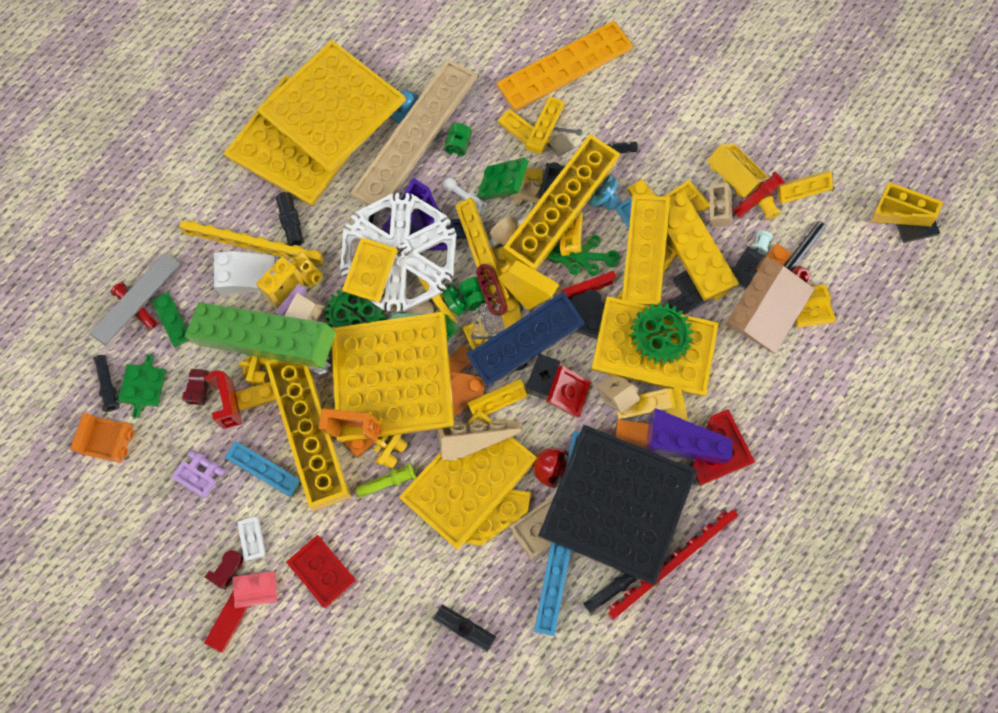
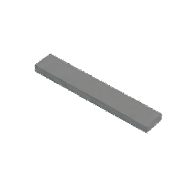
(134, 299)

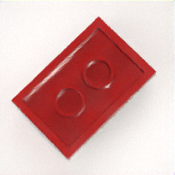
(321, 571)

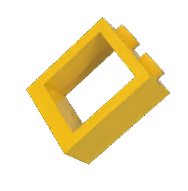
(285, 276)

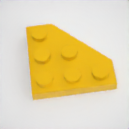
(510, 510)

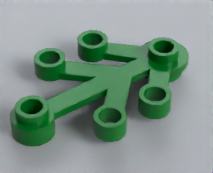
(583, 256)

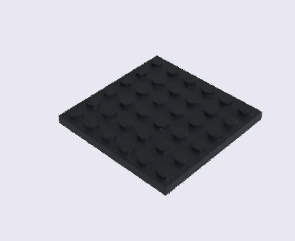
(618, 504)

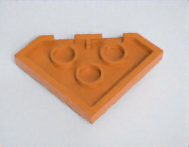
(465, 389)

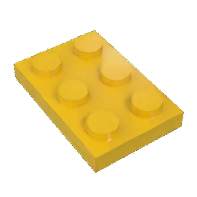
(370, 270)

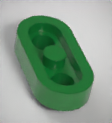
(453, 300)

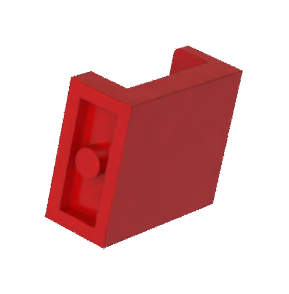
(230, 415)

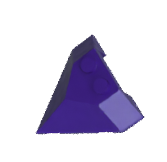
(419, 218)

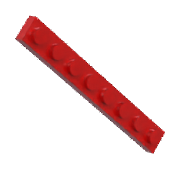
(678, 557)

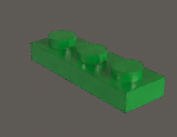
(171, 319)

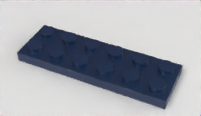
(525, 339)

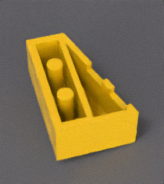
(906, 207)

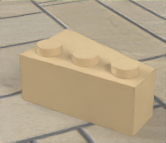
(305, 308)

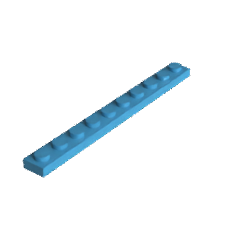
(553, 581)

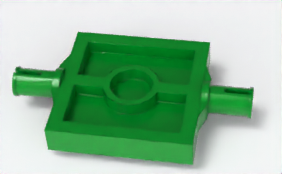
(142, 385)

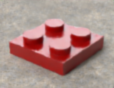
(568, 391)

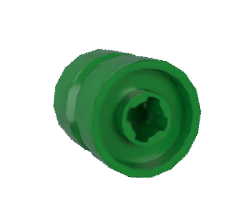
(457, 139)
(472, 292)

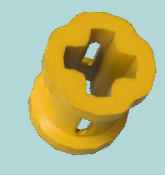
(769, 208)

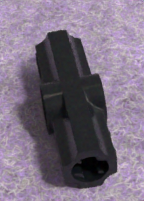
(289, 219)
(453, 620)

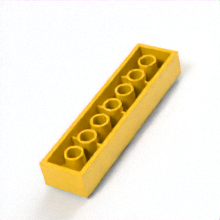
(561, 203)
(311, 447)

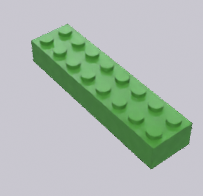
(261, 334)

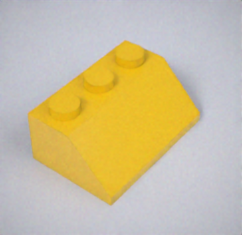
(737, 169)

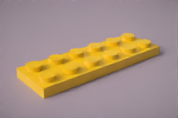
(698, 249)
(646, 250)

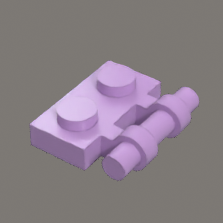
(194, 479)

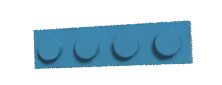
(263, 469)

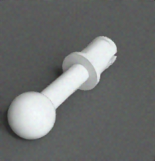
(451, 185)

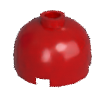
(548, 463)

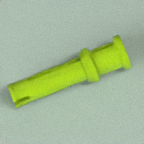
(395, 477)

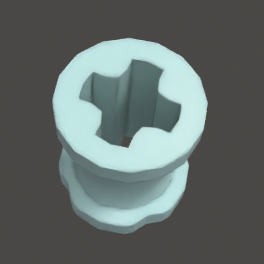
(762, 241)

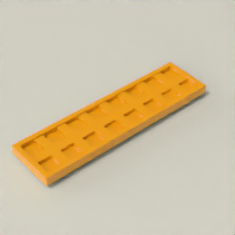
(564, 66)

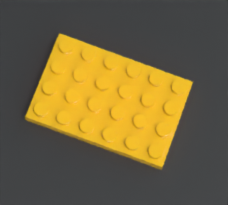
(617, 355)
(463, 492)

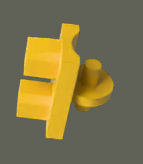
(307, 270)
(251, 369)
(384, 457)

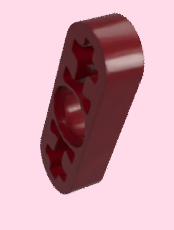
(485, 284)

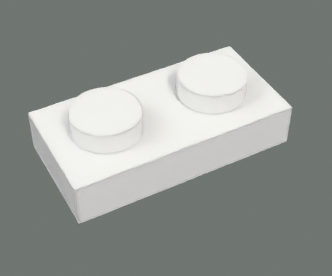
(251, 539)

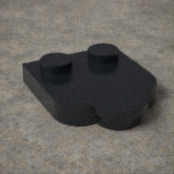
(591, 310)

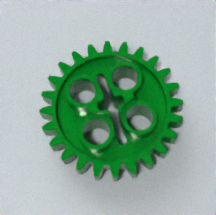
(360, 307)
(654, 317)

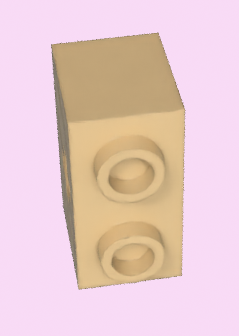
(721, 205)
(618, 392)

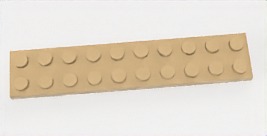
(414, 133)

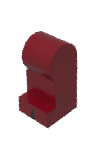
(196, 387)
(226, 570)

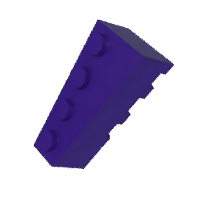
(683, 439)

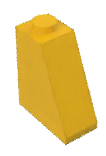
(527, 284)

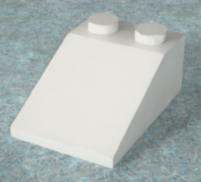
(240, 271)

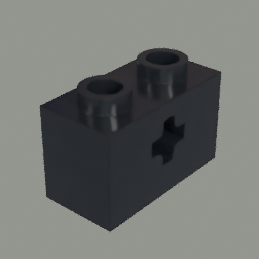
(543, 366)

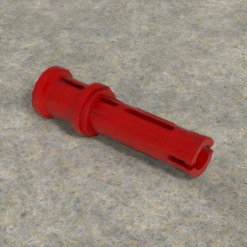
(765, 189)
(143, 315)

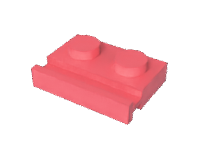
(254, 589)

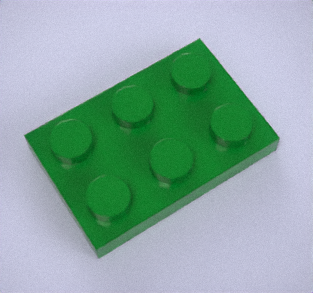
(502, 179)

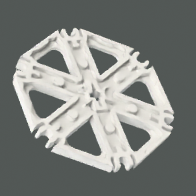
(401, 239)

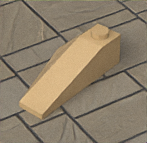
(472, 437)

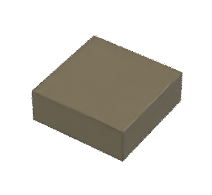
(560, 145)

